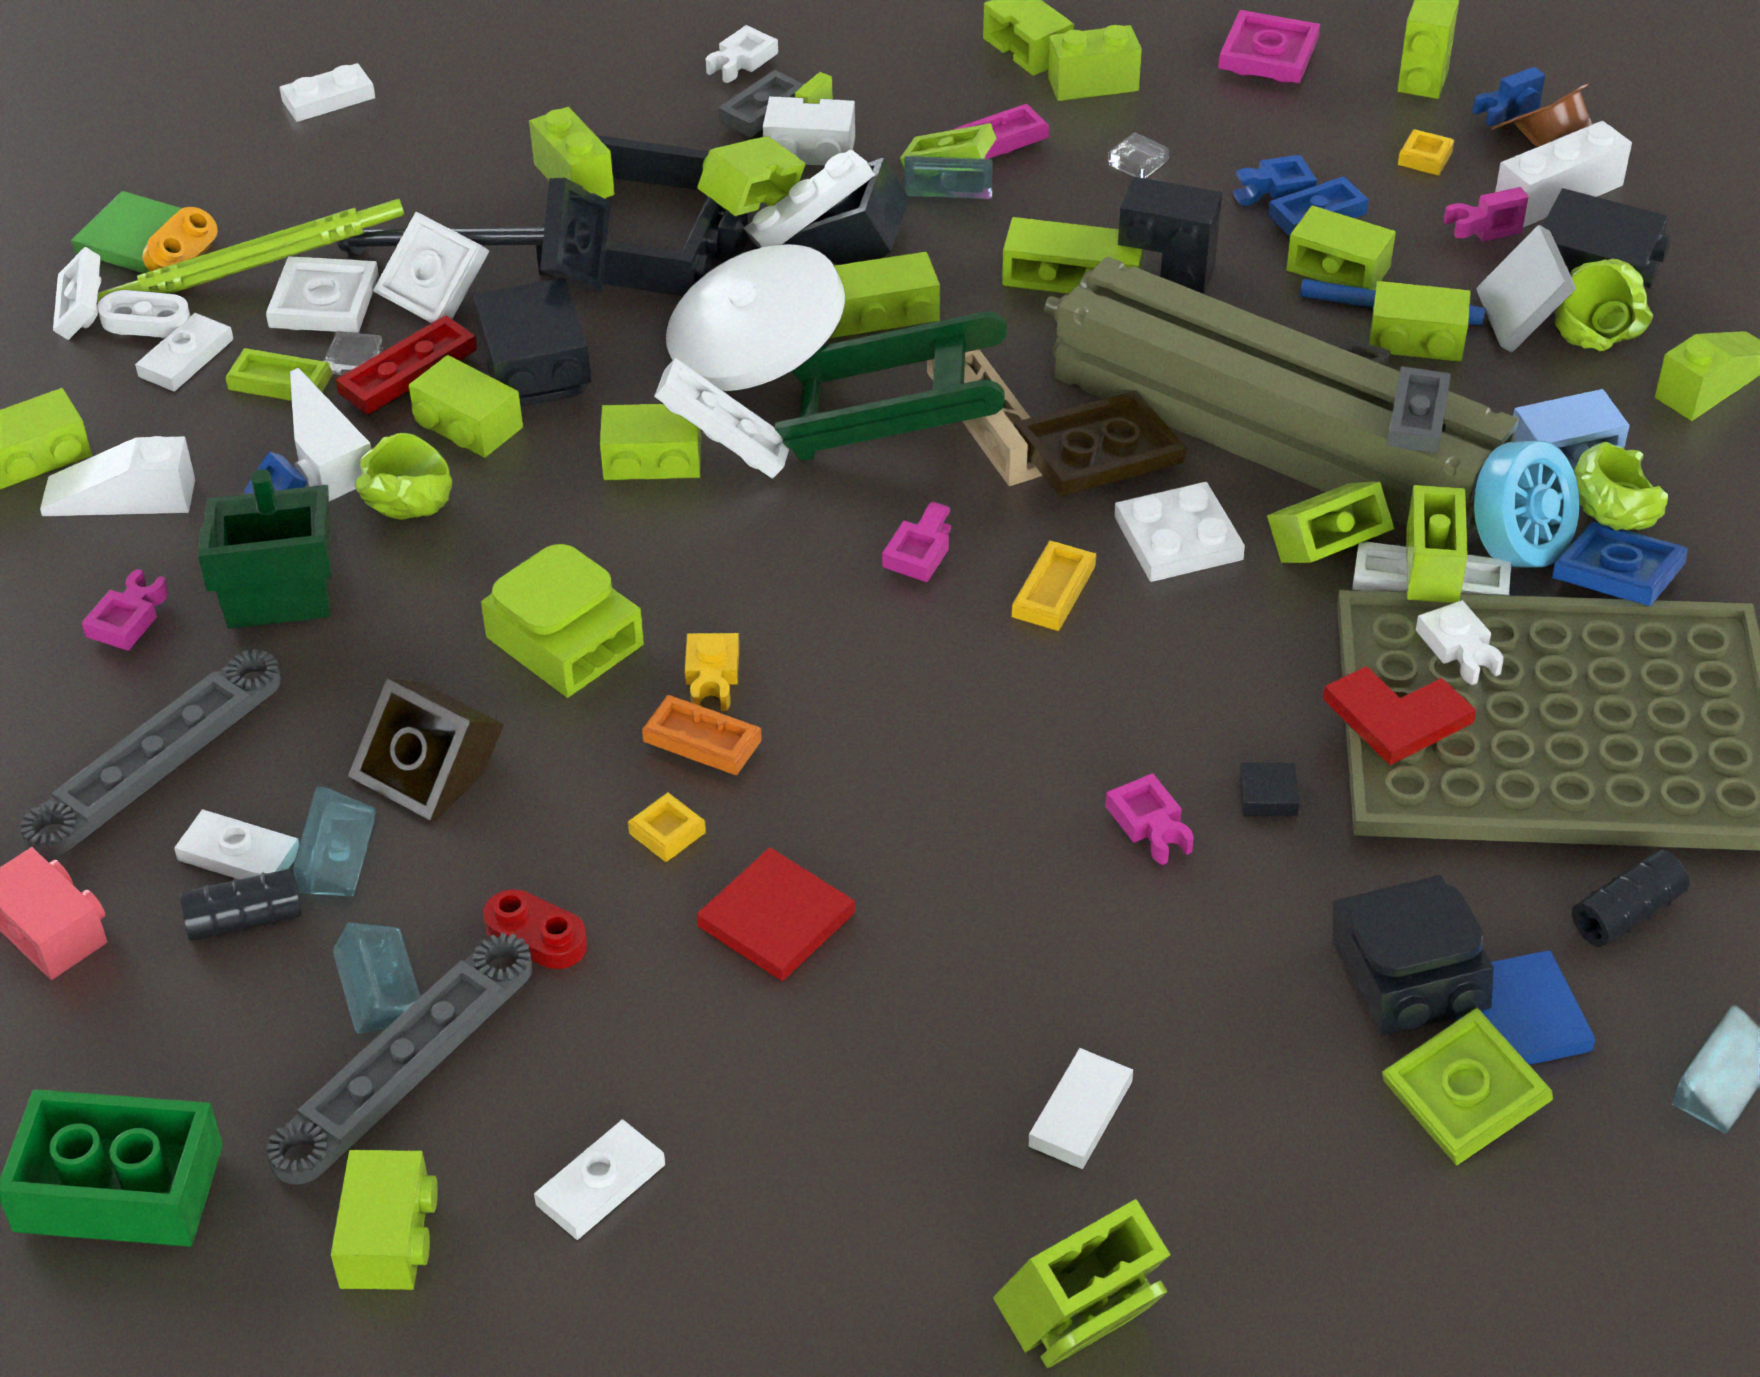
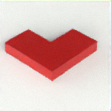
(1395, 724)

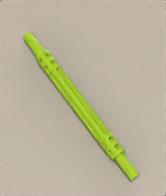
(261, 250)

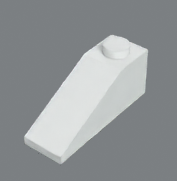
(324, 439)
(131, 478)

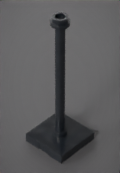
(571, 239)

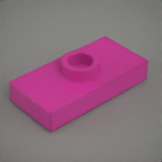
(1013, 129)

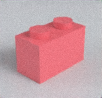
(48, 914)

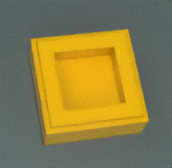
(1426, 152)
(666, 827)

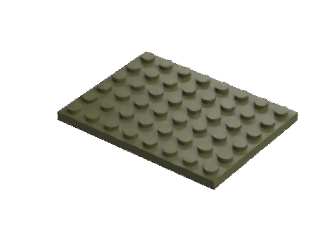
(1594, 733)

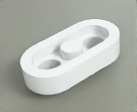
(142, 313)

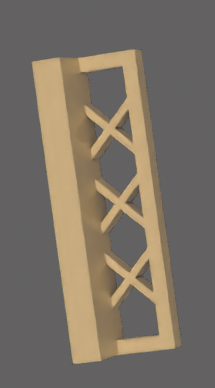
(997, 432)

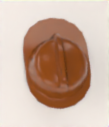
(1555, 120)

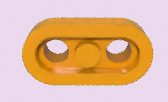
(181, 238)

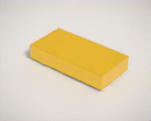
(1054, 585)

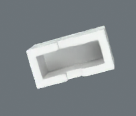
(811, 130)

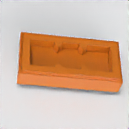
(702, 735)

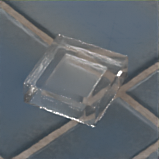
(1138, 156)
(352, 350)

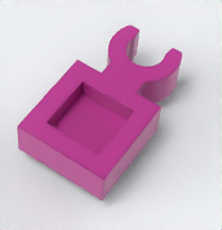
(125, 616)
(1150, 812)

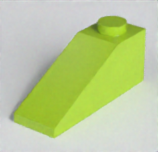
(1707, 371)

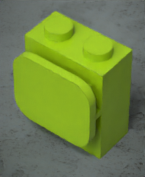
(562, 618)
(1085, 1285)

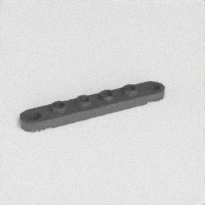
(150, 753)
(399, 1059)

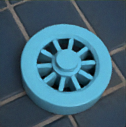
(1526, 504)

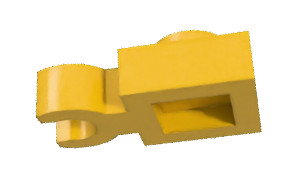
(712, 666)

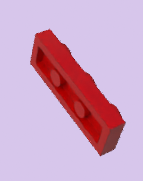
(393, 370)

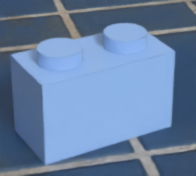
(1573, 423)

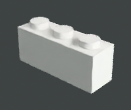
(1583, 162)

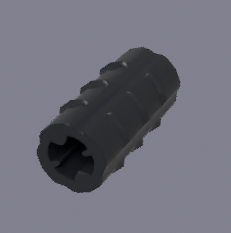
(1630, 898)
(240, 904)

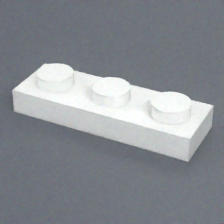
(809, 200)
(722, 418)
(1385, 569)

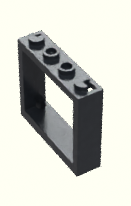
(652, 267)

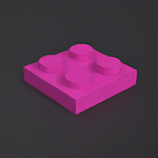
(1269, 46)

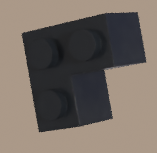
(1174, 222)

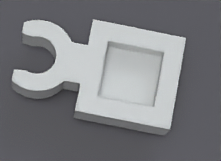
(743, 50)
(1459, 634)

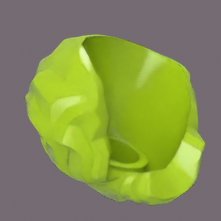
(1605, 306)
(404, 477)
(1616, 490)

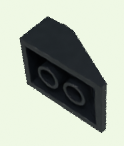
(860, 224)

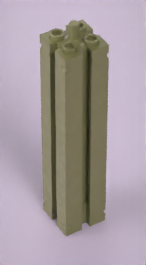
(1260, 387)

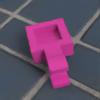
(1495, 217)
(919, 547)

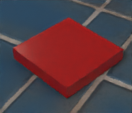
(776, 914)

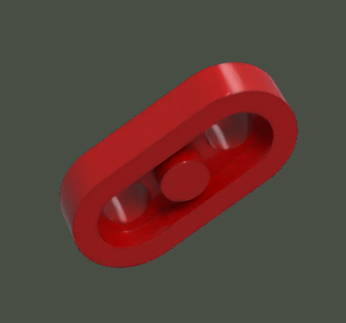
(534, 921)

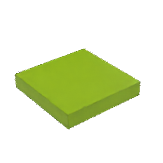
(1467, 1086)

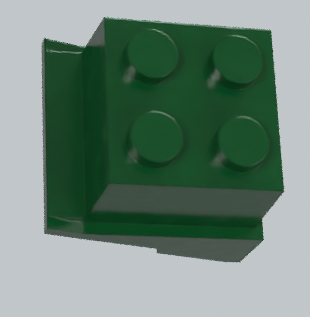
(268, 553)

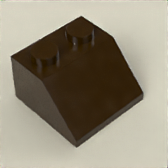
(423, 747)

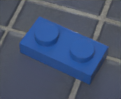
(1335, 195)

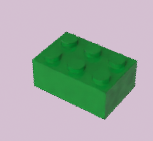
(111, 1167)

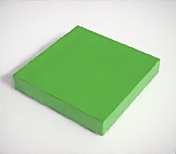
(124, 229)

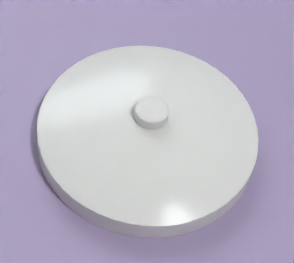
(757, 316)

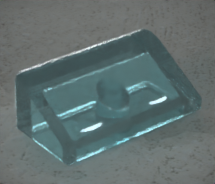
(948, 177)
(333, 844)
(374, 975)
(1722, 1073)

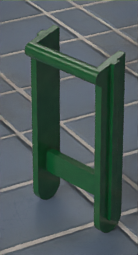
(945, 404)

